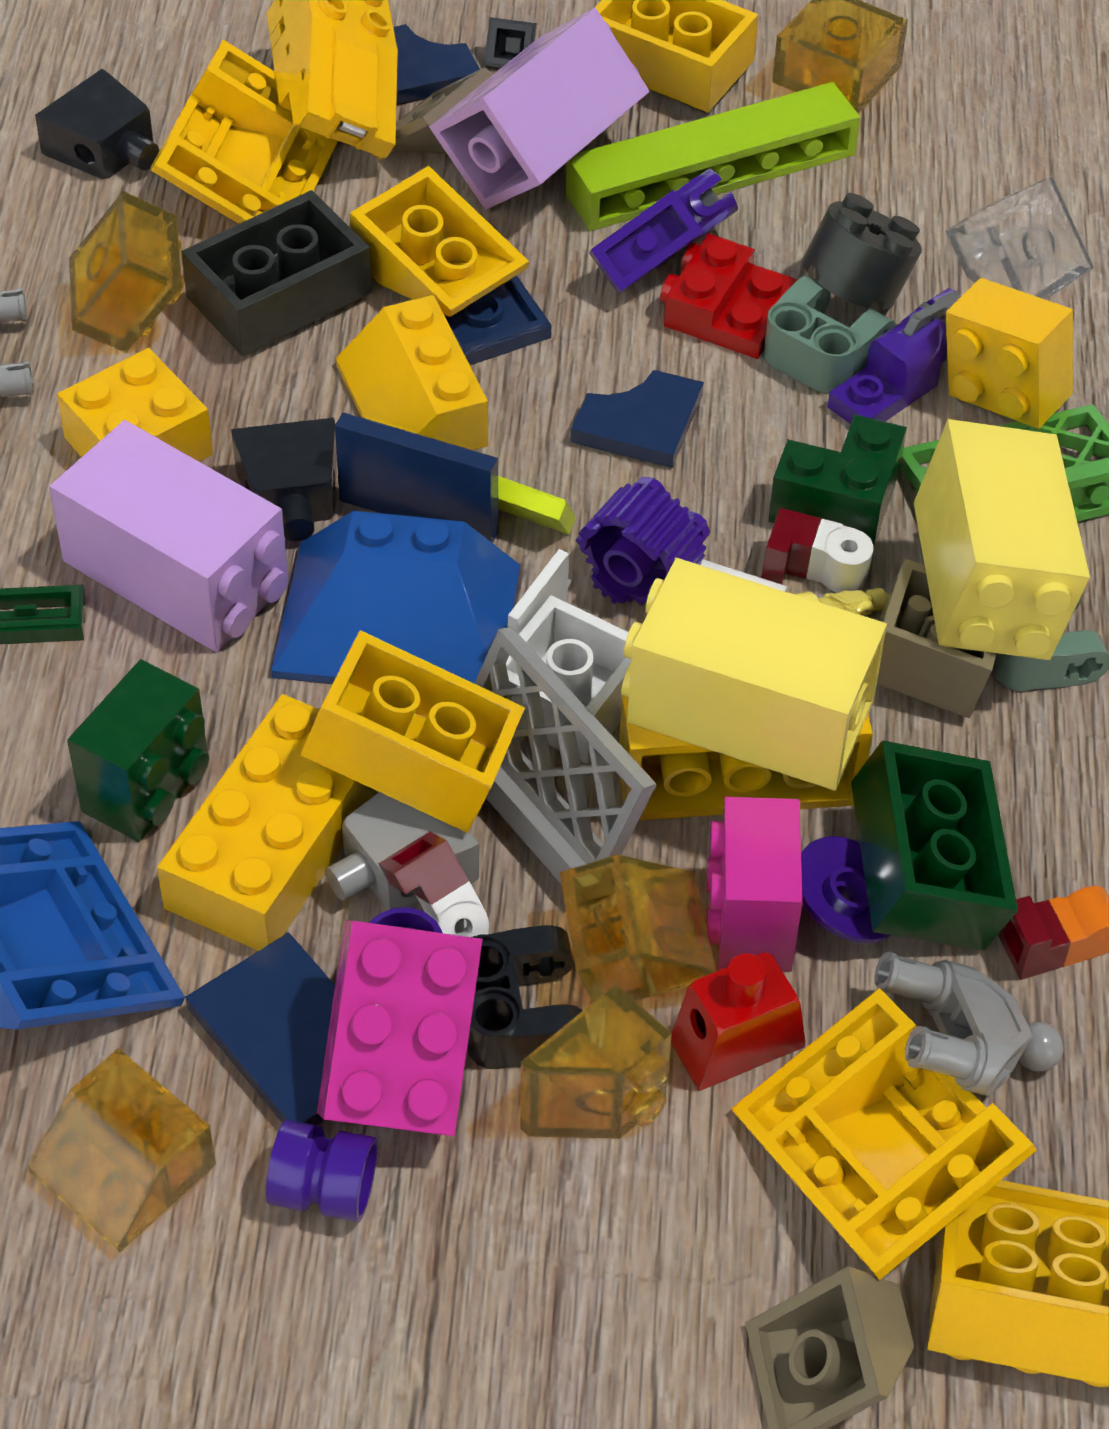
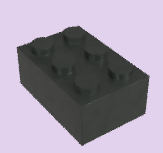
(277, 272)

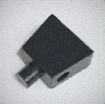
(98, 128)
(292, 469)

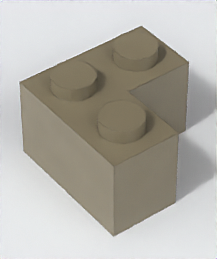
(911, 652)

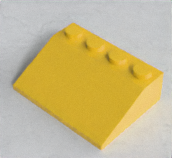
(1026, 1283)

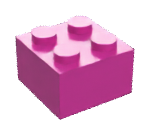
(755, 879)

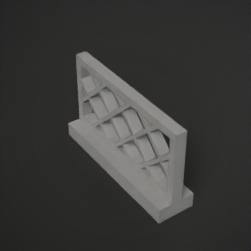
(527, 792)

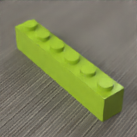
(739, 145)

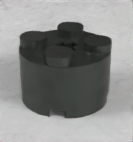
(863, 252)

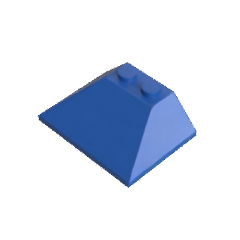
(402, 579)
(70, 934)

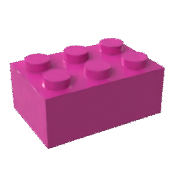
(399, 1028)

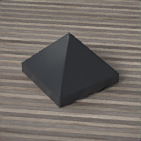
(507, 40)

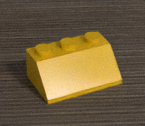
(415, 376)

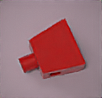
(737, 1020)

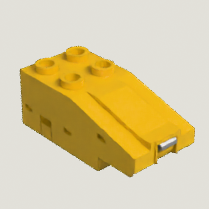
(337, 69)

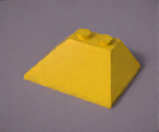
(238, 144)
(879, 1142)

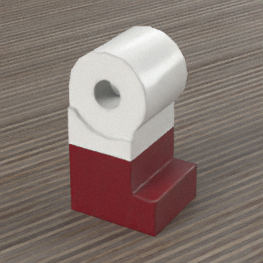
(817, 552)
(439, 884)

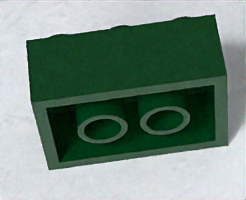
(933, 846)

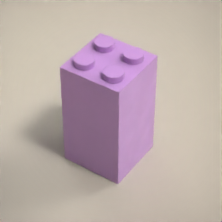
(540, 109)
(171, 535)

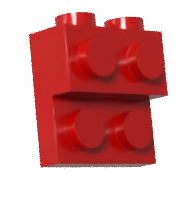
(723, 295)

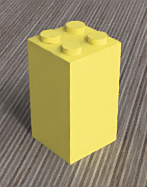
(1000, 540)
(752, 672)

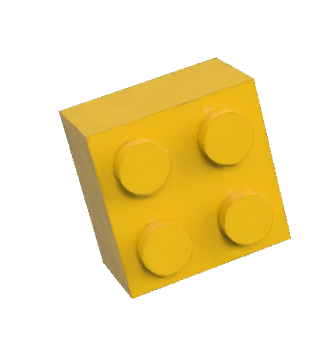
(1010, 352)
(142, 393)

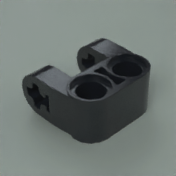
(517, 959)

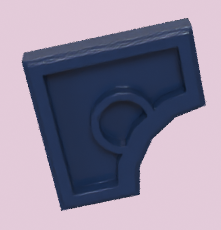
(428, 65)
(641, 422)

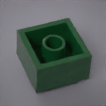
(139, 750)

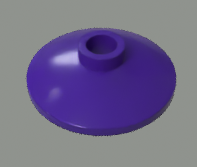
(836, 889)

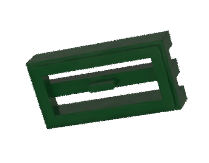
(36, 625)

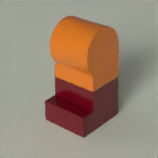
(1057, 931)

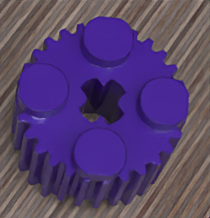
(638, 540)

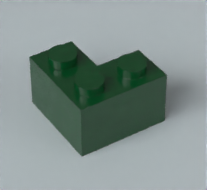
(843, 485)

